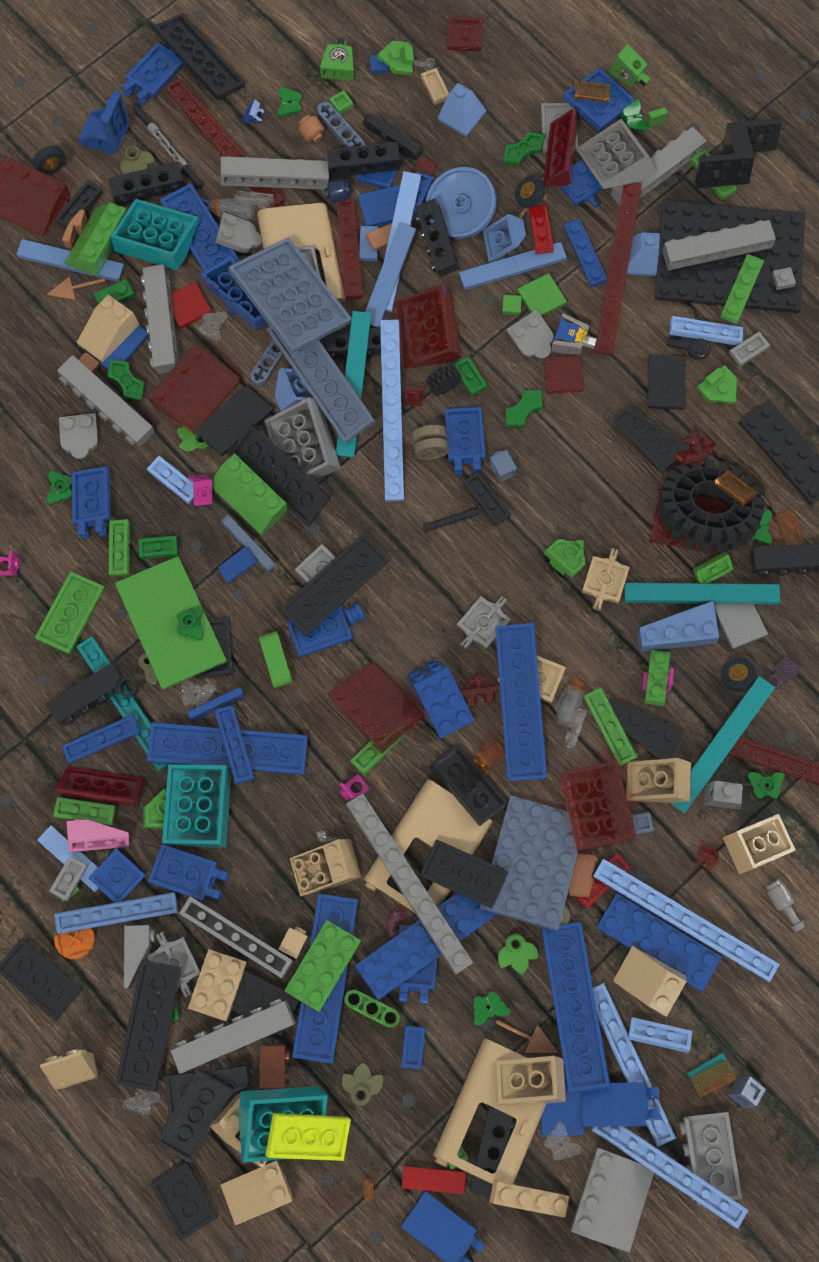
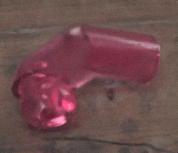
(391, 922)

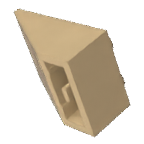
(325, 867)
(71, 1069)
(228, 1126)

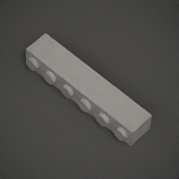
(668, 161)
(273, 173)
(718, 244)
(160, 318)
(105, 401)
(236, 937)
(232, 1037)

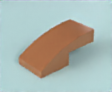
(75, 227)
(582, 875)

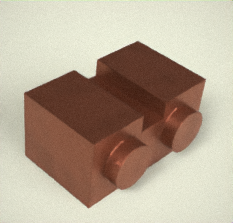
(273, 1067)

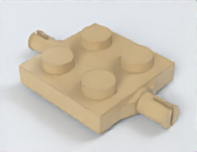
(605, 579)

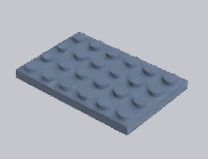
(289, 295)
(540, 858)

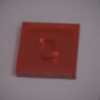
(464, 34)
(563, 374)

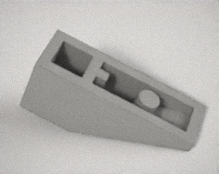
(136, 948)

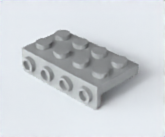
(712, 1151)

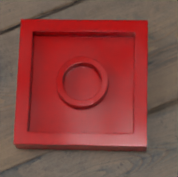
(188, 305)

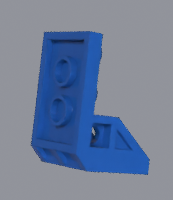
(106, 126)

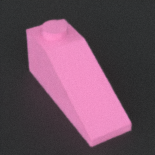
(89, 835)

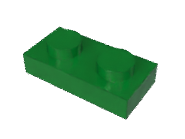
(120, 291)
(470, 376)
(158, 547)

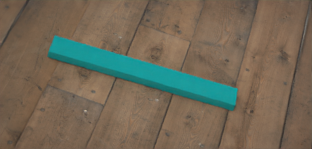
(355, 369)
(702, 593)
(126, 706)
(726, 739)

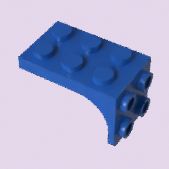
(440, 697)

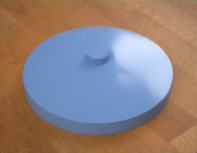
(465, 201)

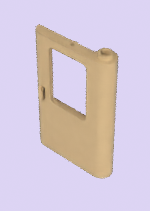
(305, 227)
(430, 817)
(482, 1088)

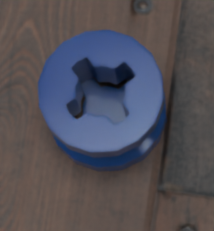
(354, 614)

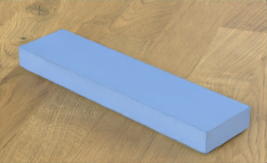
(706, 330)
(58, 846)

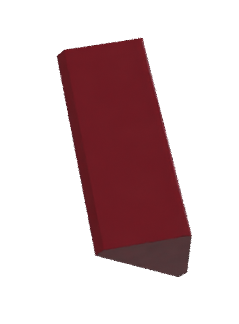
(561, 150)
(100, 786)

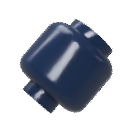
(338, 190)

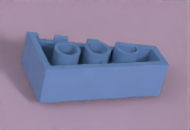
(684, 629)

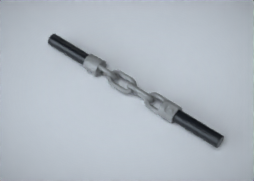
(154, 130)

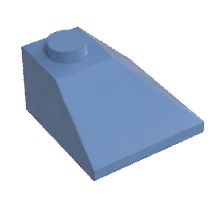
(461, 110)
(503, 236)
(644, 254)
(290, 389)

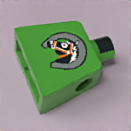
(337, 61)
(630, 68)

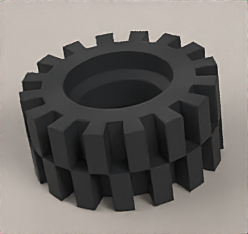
(443, 379)

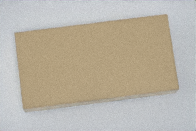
(435, 86)

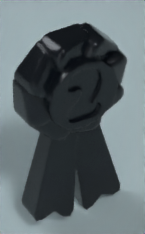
(696, 348)

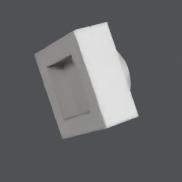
(783, 278)

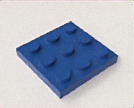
(600, 113)

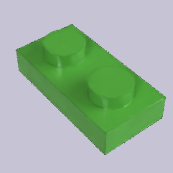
(713, 569)

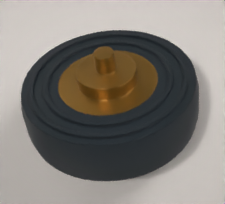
(49, 159)
(530, 192)
(739, 674)

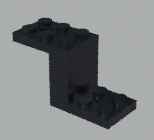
(738, 148)

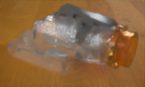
(242, 205)
(570, 712)

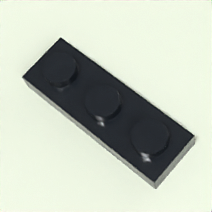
(81, 201)
(486, 499)

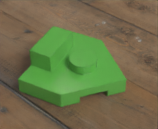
(398, 57)
(719, 386)
(566, 556)
(154, 812)

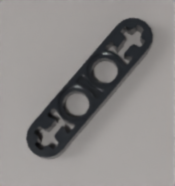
(388, 134)

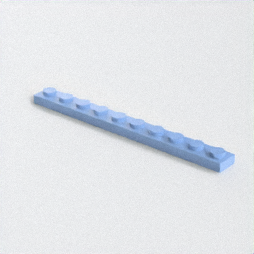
(392, 410)
(686, 920)

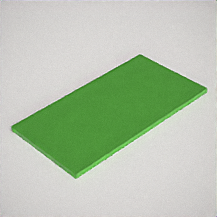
(153, 604)

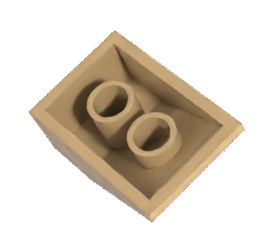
(107, 328)
(658, 780)
(759, 844)
(650, 980)
(531, 1081)
(257, 1192)

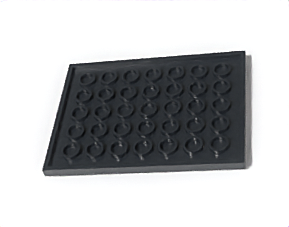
(713, 280)

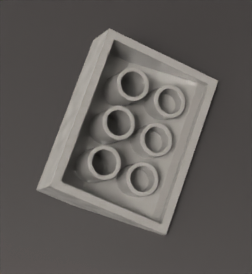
(616, 157)
(304, 438)
(611, 1200)

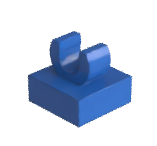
(252, 111)

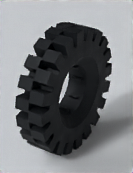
(688, 520)

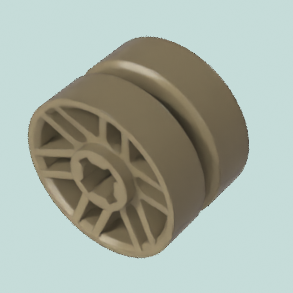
(430, 442)

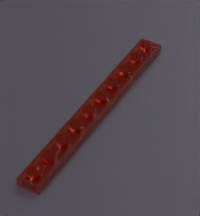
(212, 130)
(618, 269)

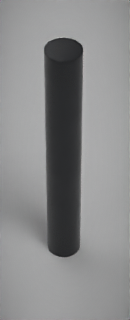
(451, 519)

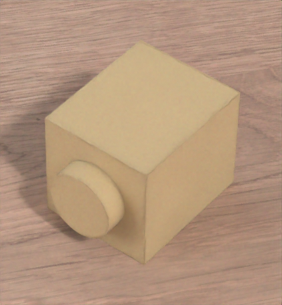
(294, 942)

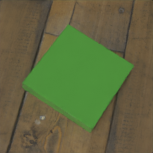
(542, 295)

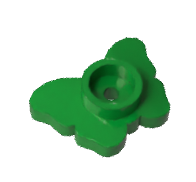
(289, 102)
(632, 117)
(56, 493)
(762, 534)
(190, 629)
(758, 783)
(497, 1008)

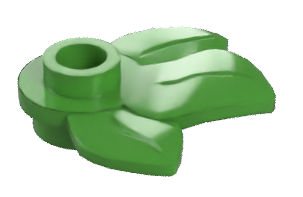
(189, 440)
(519, 956)

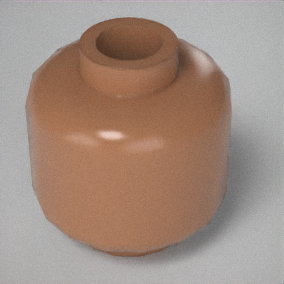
(311, 128)

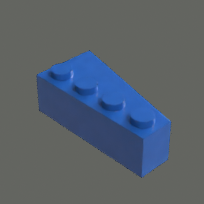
(227, 289)

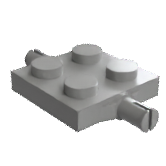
(481, 621)
(177, 954)

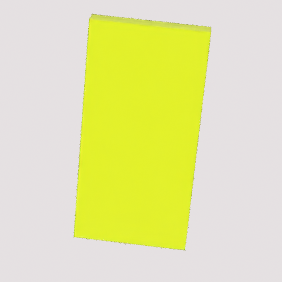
(308, 1137)

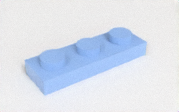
(172, 479)
(660, 1035)

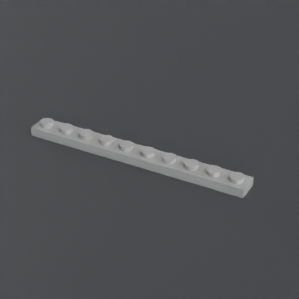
(409, 884)

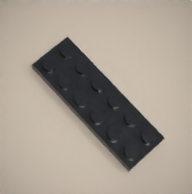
(199, 56)
(784, 449)
(281, 474)
(334, 585)
(148, 1025)

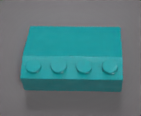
(155, 234)
(197, 805)
(257, 1110)

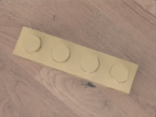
(529, 1199)

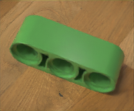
(275, 659)
(364, 1001)

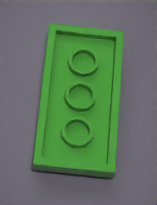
(70, 613)
(323, 966)

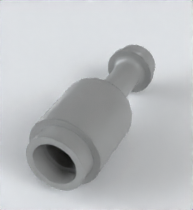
(783, 900)

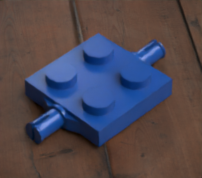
(583, 186)

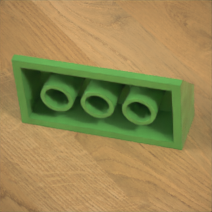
(95, 242)
(248, 495)

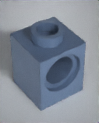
(502, 465)
(746, 1092)

